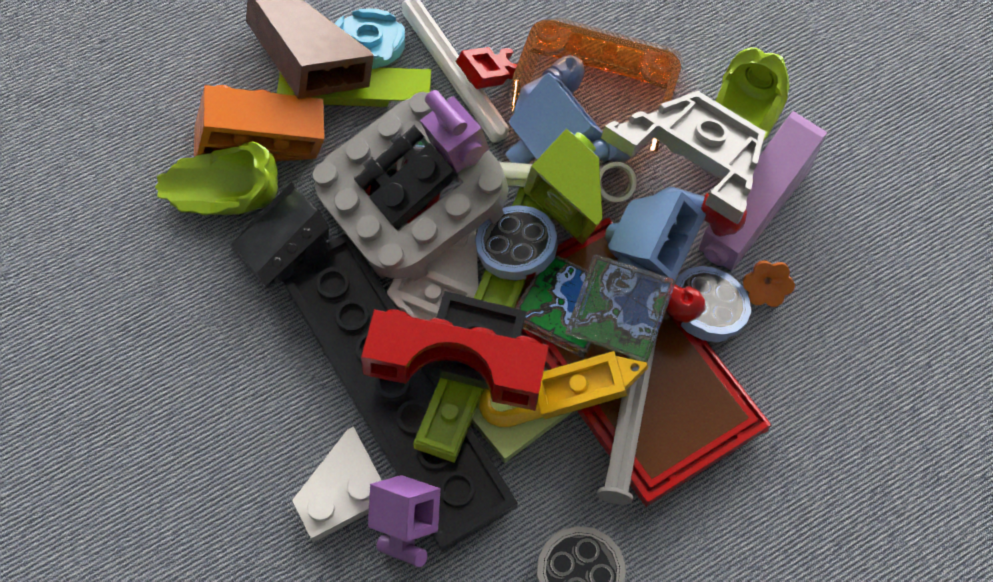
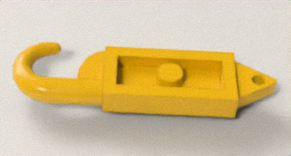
(571, 389)

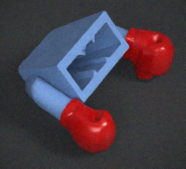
(658, 236)

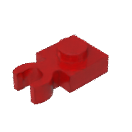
(485, 68)

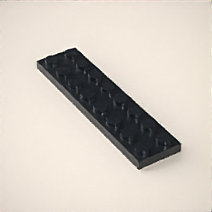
(338, 306)

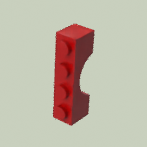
(404, 344)

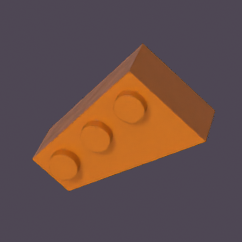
(278, 122)

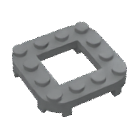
(430, 234)

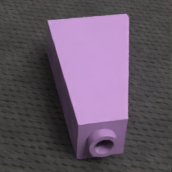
(775, 178)

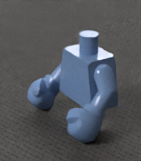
(548, 108)

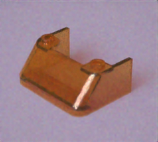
(601, 50)

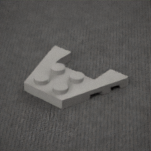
(705, 135)

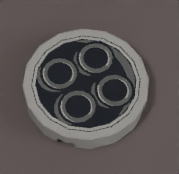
(580, 556)

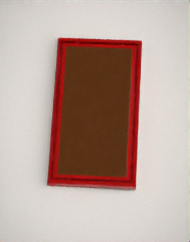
(691, 405)

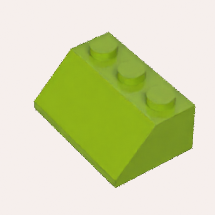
(568, 184)

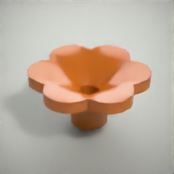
(768, 283)

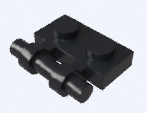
(410, 186)

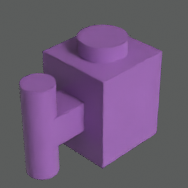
(453, 131)
(405, 512)

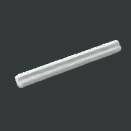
(445, 56)

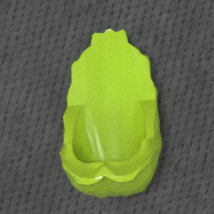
(755, 87)
(221, 181)

